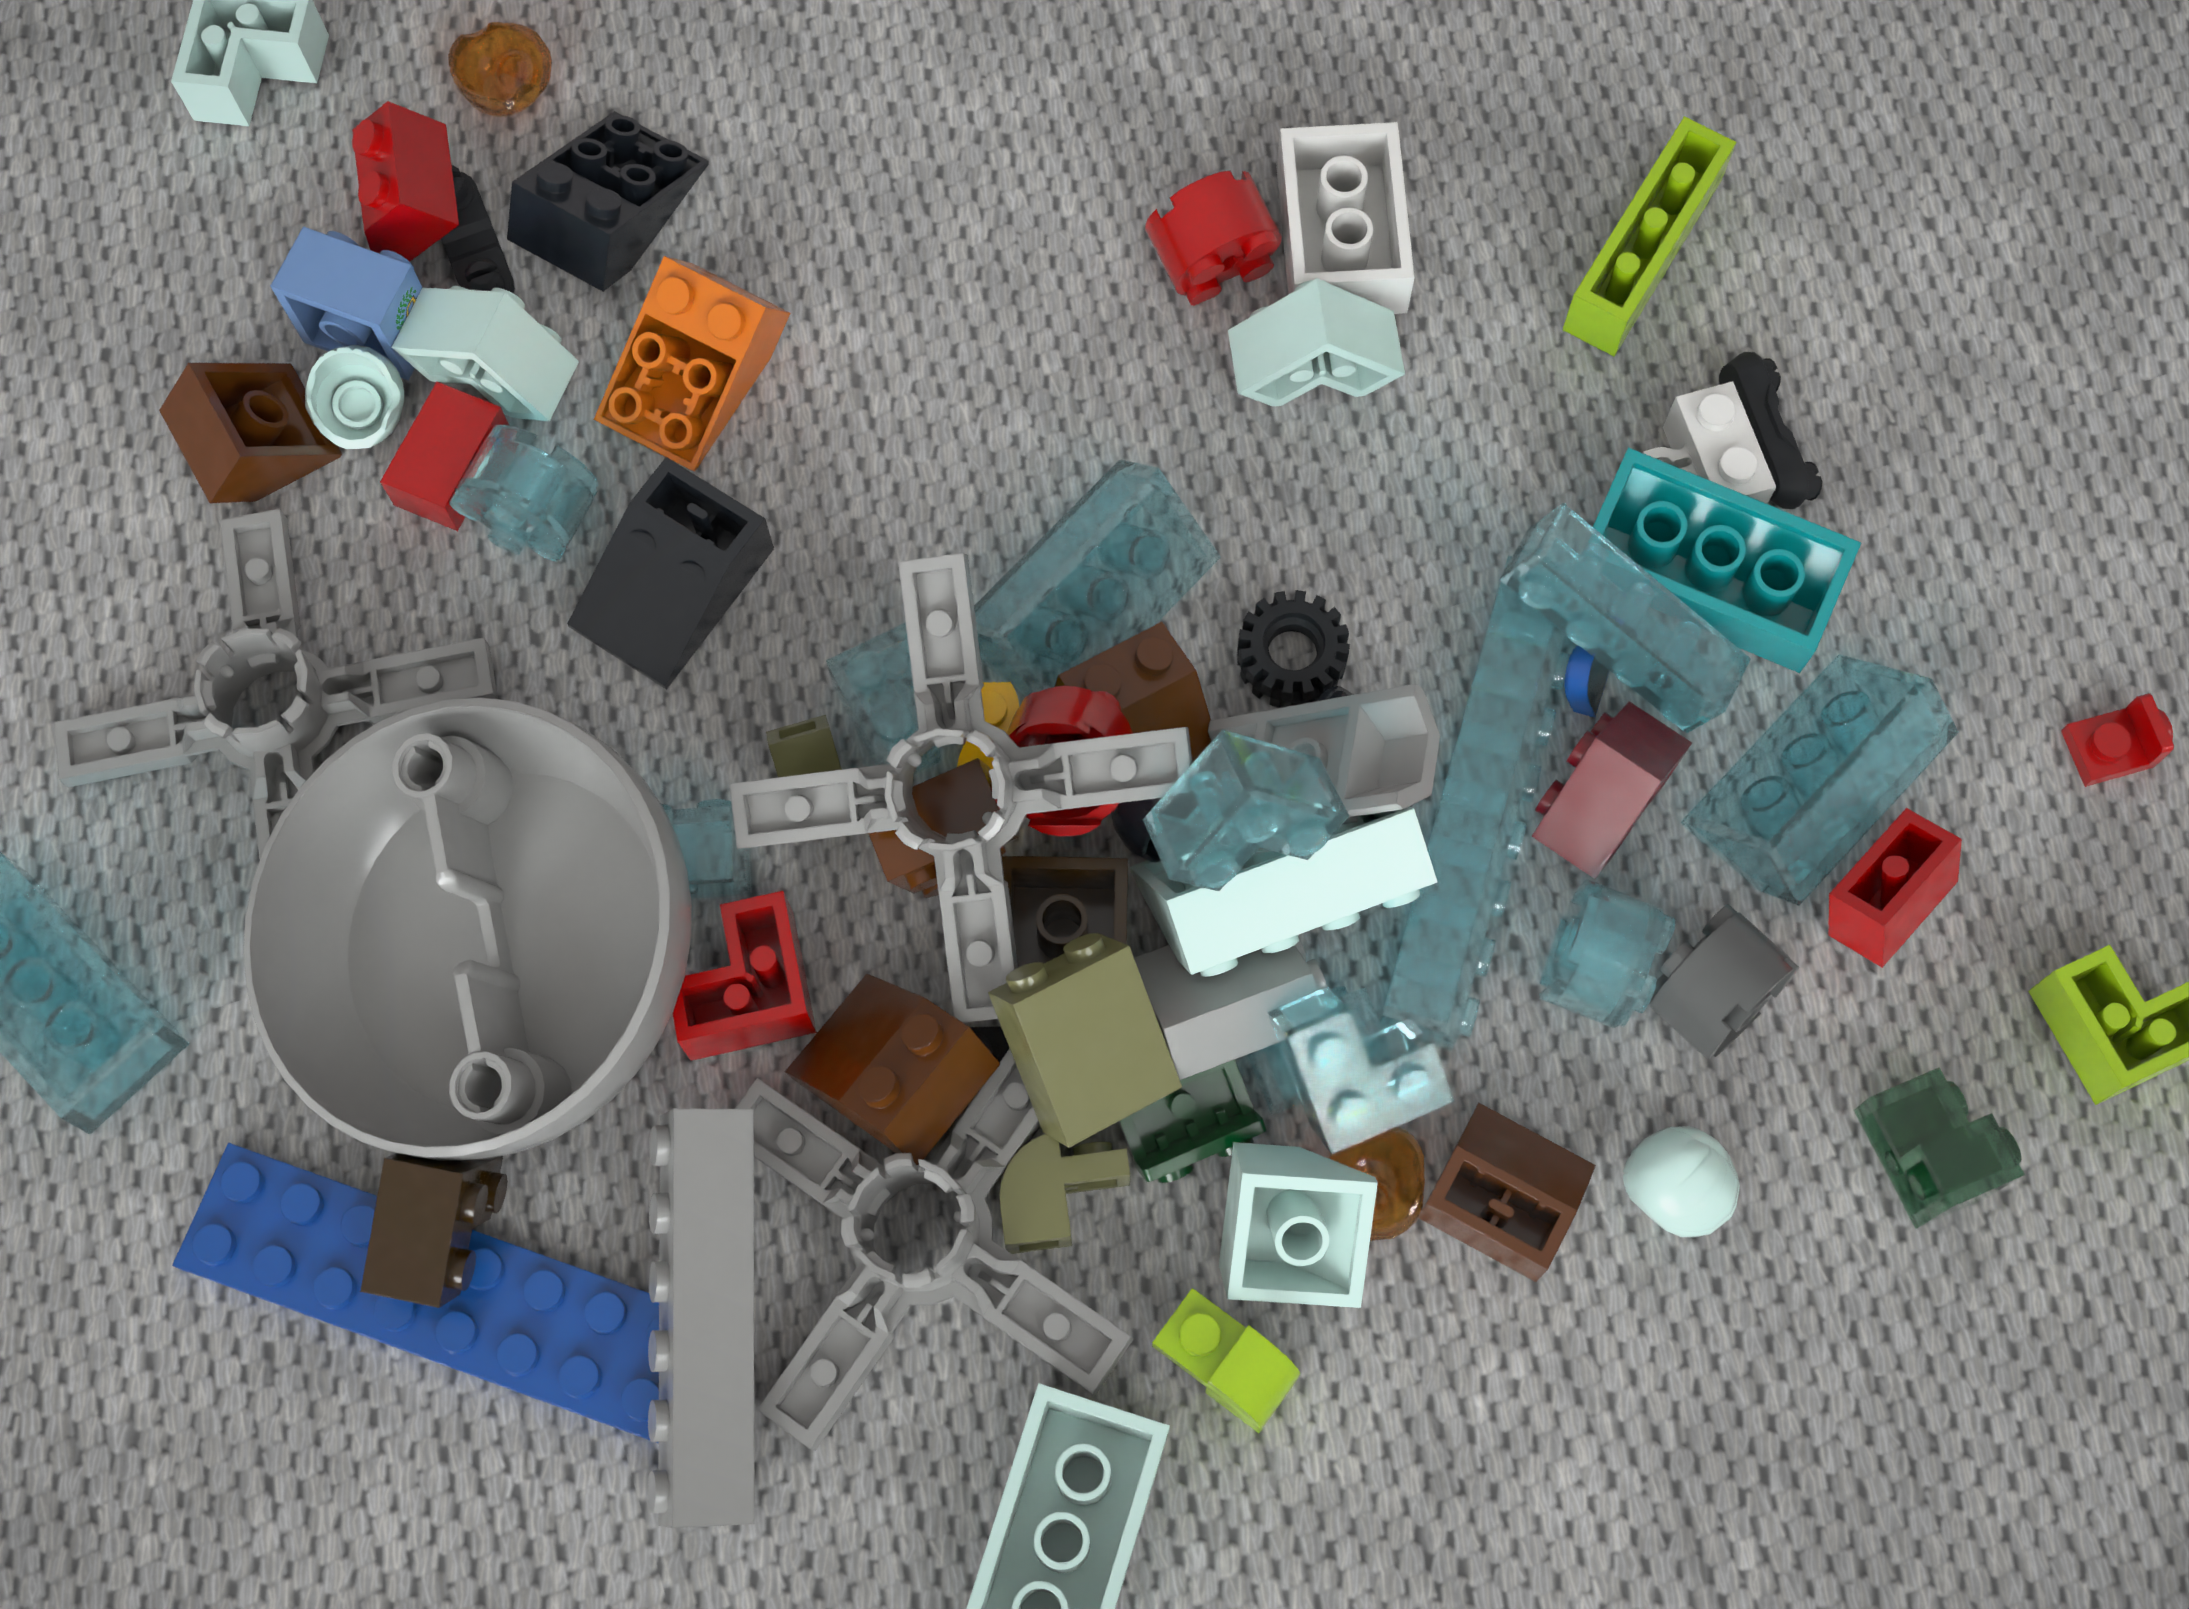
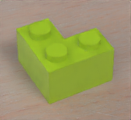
(2109, 1028)

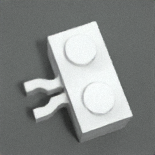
(1716, 441)

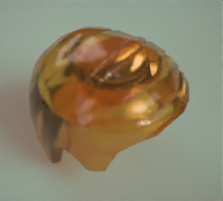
(500, 68)
(1399, 1170)

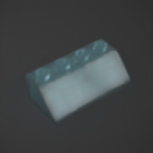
(1093, 579)
(1822, 775)

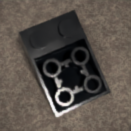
(601, 199)
(670, 572)

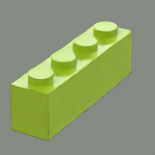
(1648, 236)

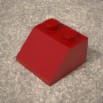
(404, 180)

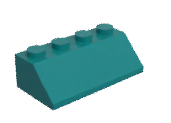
(1729, 557)

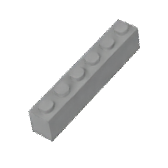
(703, 1318)

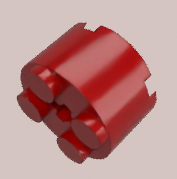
(1214, 235)
(1066, 716)

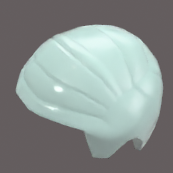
(354, 396)
(1682, 1181)

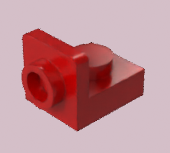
(2120, 741)

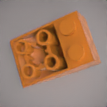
(689, 361)

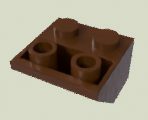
(1508, 1193)

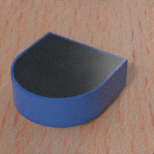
(1584, 682)

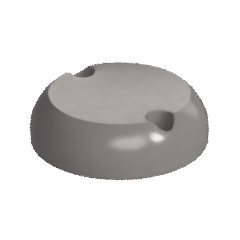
(467, 931)

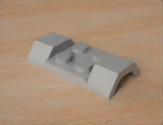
(1372, 744)

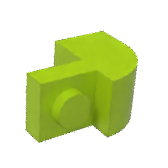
(1230, 1360)

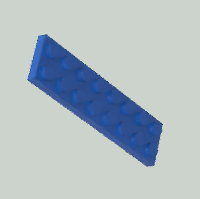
(517, 1325)

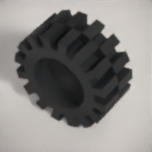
(1295, 616)

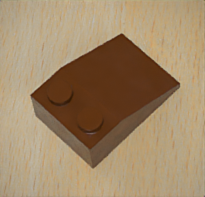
(895, 1066)

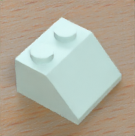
(1295, 1227)

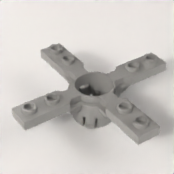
(263, 643)
(1023, 781)
(975, 1271)

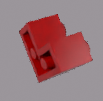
(757, 996)

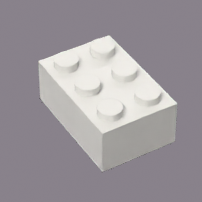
(1346, 210)

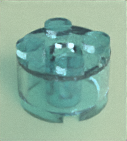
(525, 493)
(1605, 955)

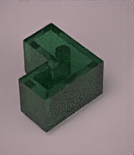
(1933, 1150)

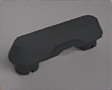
(473, 243)
(1757, 390)

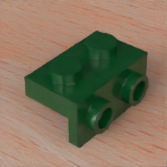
(1192, 1124)

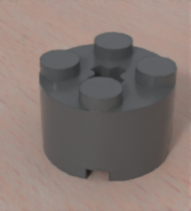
(1720, 982)

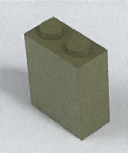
(1085, 1038)

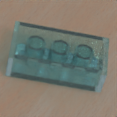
(70, 1012)

